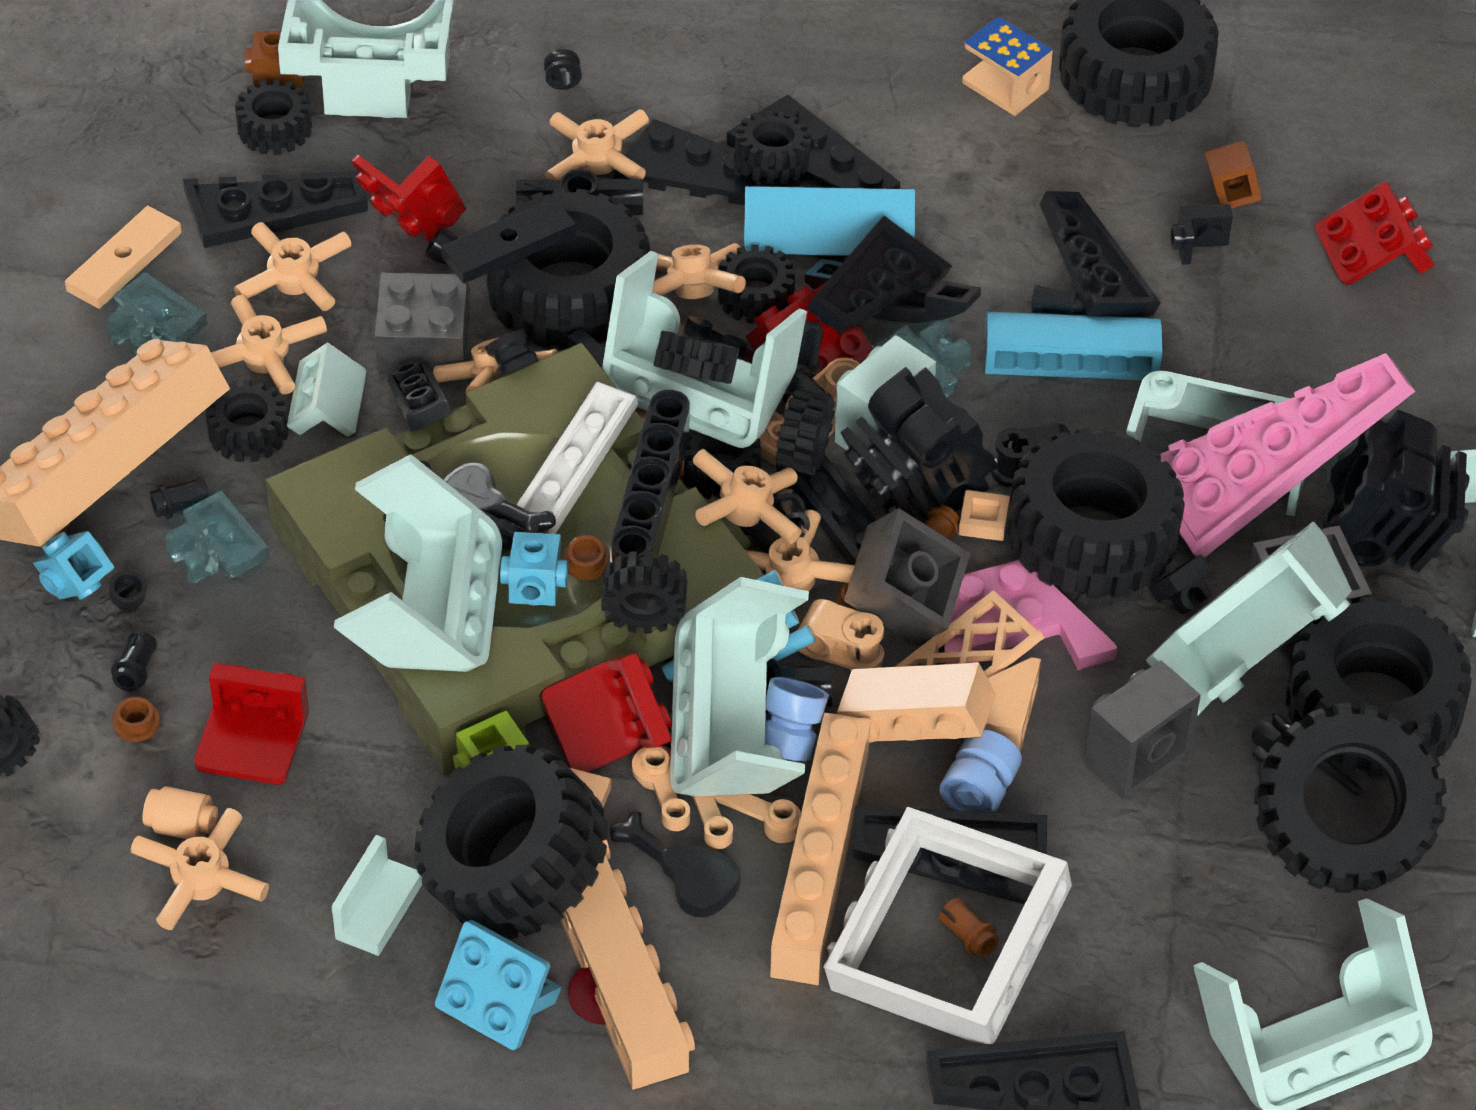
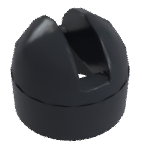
(440, 238)
(122, 585)

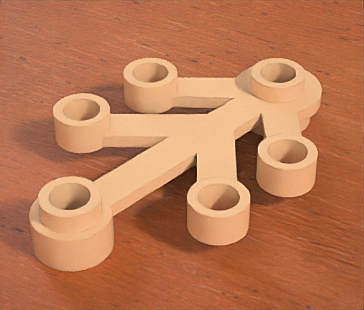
(658, 779)

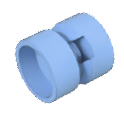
(792, 712)
(981, 773)

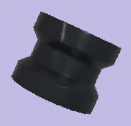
(511, 352)

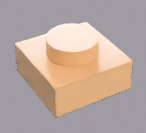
(984, 515)

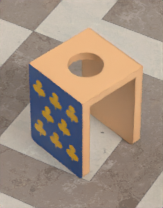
(1008, 66)

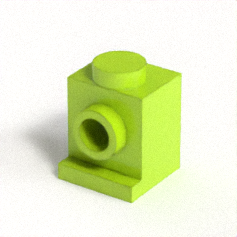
(485, 736)

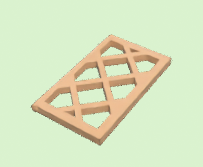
(967, 626)

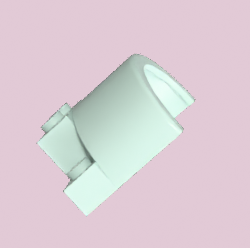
(363, 65)

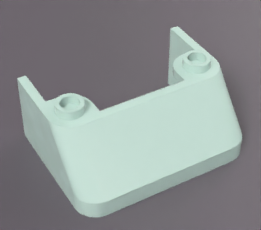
(1197, 404)
(723, 411)
(448, 579)
(1256, 616)
(722, 691)
(1338, 1044)

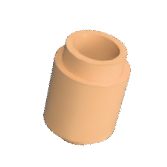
(179, 813)

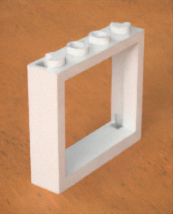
(883, 879)

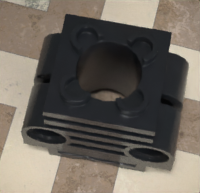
(922, 446)
(1397, 493)

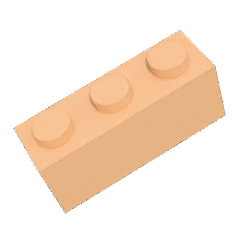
(920, 701)

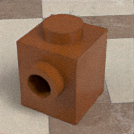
(264, 60)
(1233, 175)

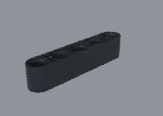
(653, 476)

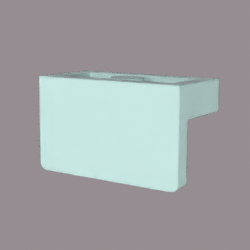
(327, 390)
(374, 899)

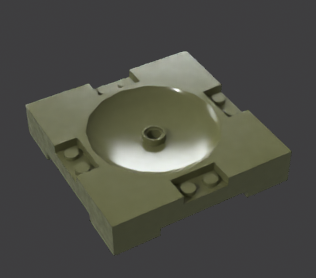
(511, 431)

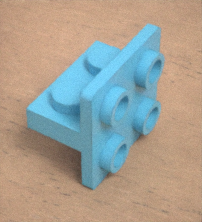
(495, 985)

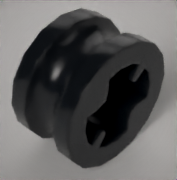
(562, 79)

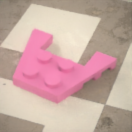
(1040, 605)

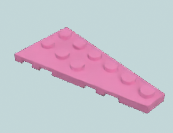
(1271, 449)

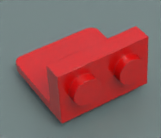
(420, 202)
(1373, 233)
(833, 346)
(606, 712)
(252, 724)

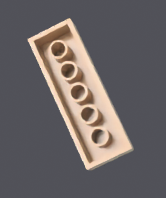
(104, 437)

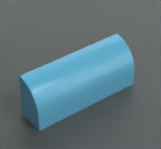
(821, 218)
(1072, 345)

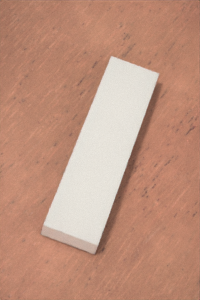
(579, 452)

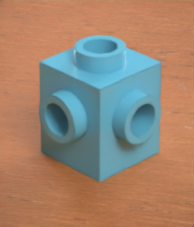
(72, 565)
(534, 569)

